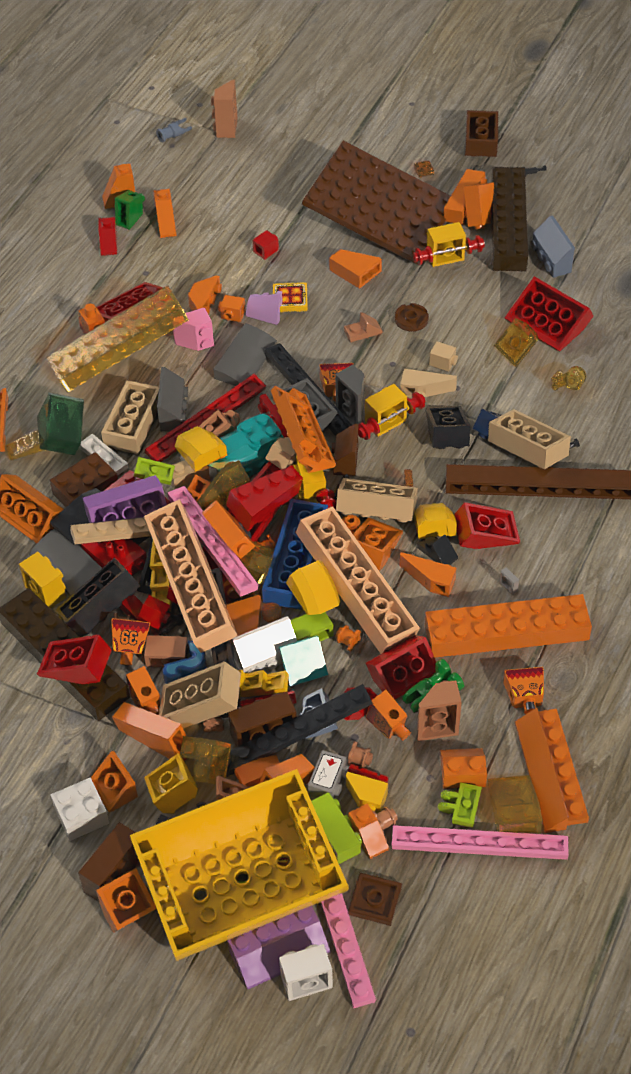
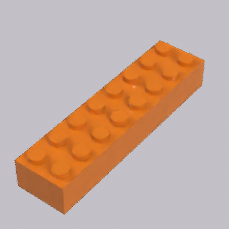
(507, 625)

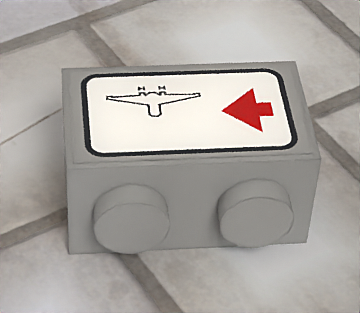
(328, 775)

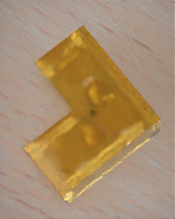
(210, 758)

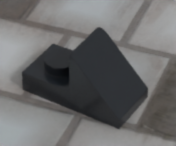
(438, 550)

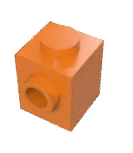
(232, 308)

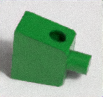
(128, 208)

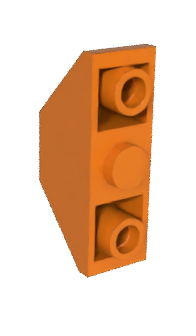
(204, 293)

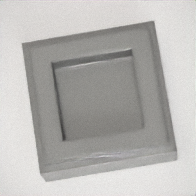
(509, 580)

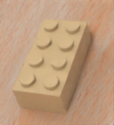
(131, 417)
(529, 439)
(376, 499)
(201, 695)

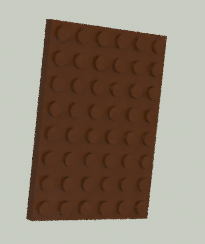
(377, 200)

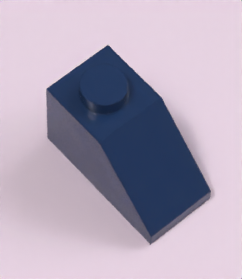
(482, 422)

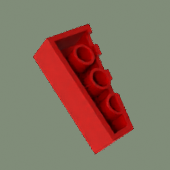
(263, 496)

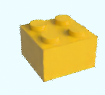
(43, 579)

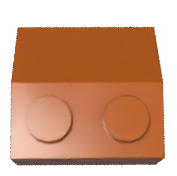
(463, 766)
(125, 900)

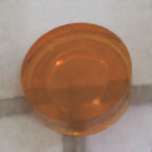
(271, 612)

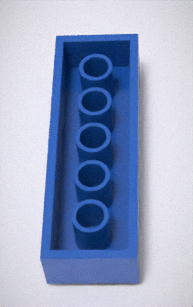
(289, 555)

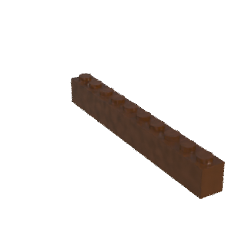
(538, 481)

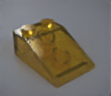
(228, 478)
(515, 805)

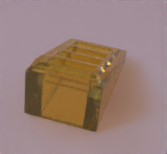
(31, 438)

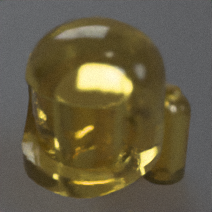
(571, 379)

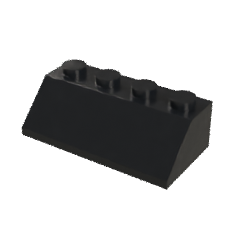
(97, 598)

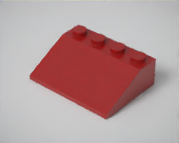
(126, 300)
(550, 314)

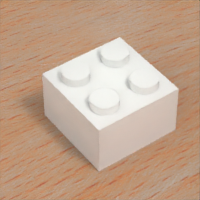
(80, 809)
(306, 971)

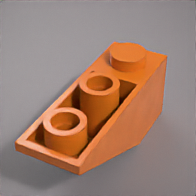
(432, 575)

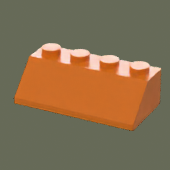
(26, 507)

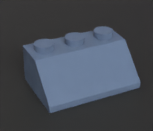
(553, 247)

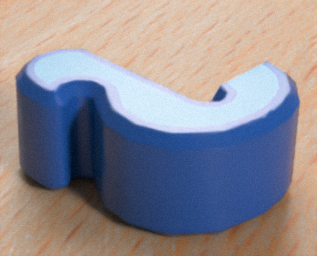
(185, 667)

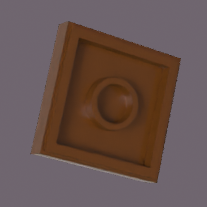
(375, 899)

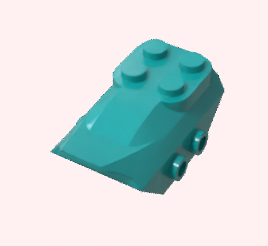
(250, 444)

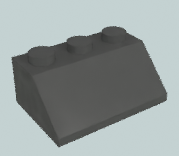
(350, 393)
(171, 400)
(321, 407)

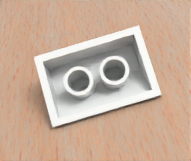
(260, 647)

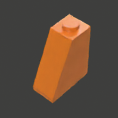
(118, 183)
(479, 204)
(355, 267)
(228, 529)
(245, 614)
(298, 762)

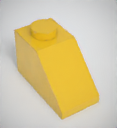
(367, 791)

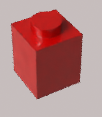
(265, 244)
(154, 611)

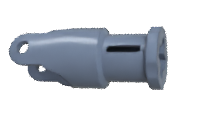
(172, 130)

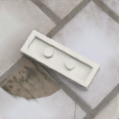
(93, 444)

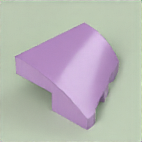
(265, 307)

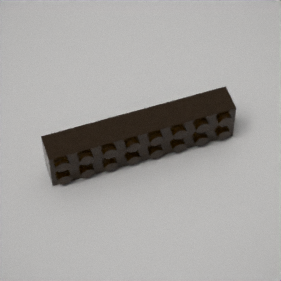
(509, 219)
(36, 627)

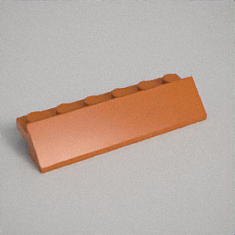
(303, 429)
(551, 770)

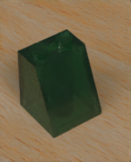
(60, 423)

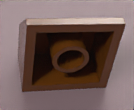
(346, 451)

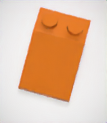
(377, 540)

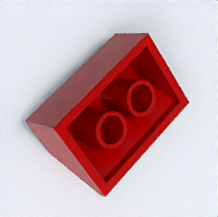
(403, 666)

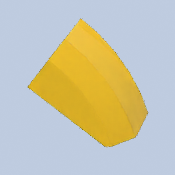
(200, 447)
(434, 520)
(314, 588)
(171, 785)

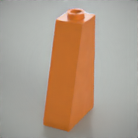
(150, 729)

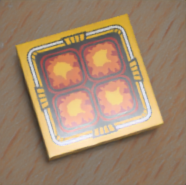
(293, 296)

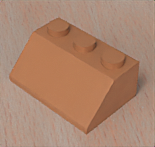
(225, 110)
(439, 712)

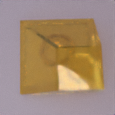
(517, 341)
(258, 561)

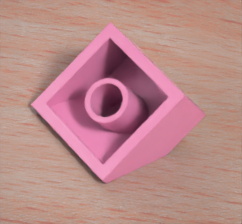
(196, 332)

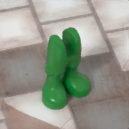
(420, 690)

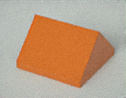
(114, 783)

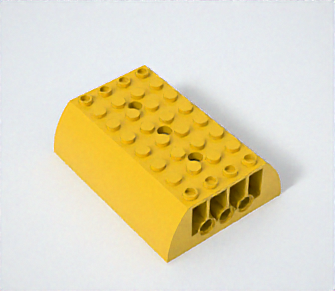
(233, 838)

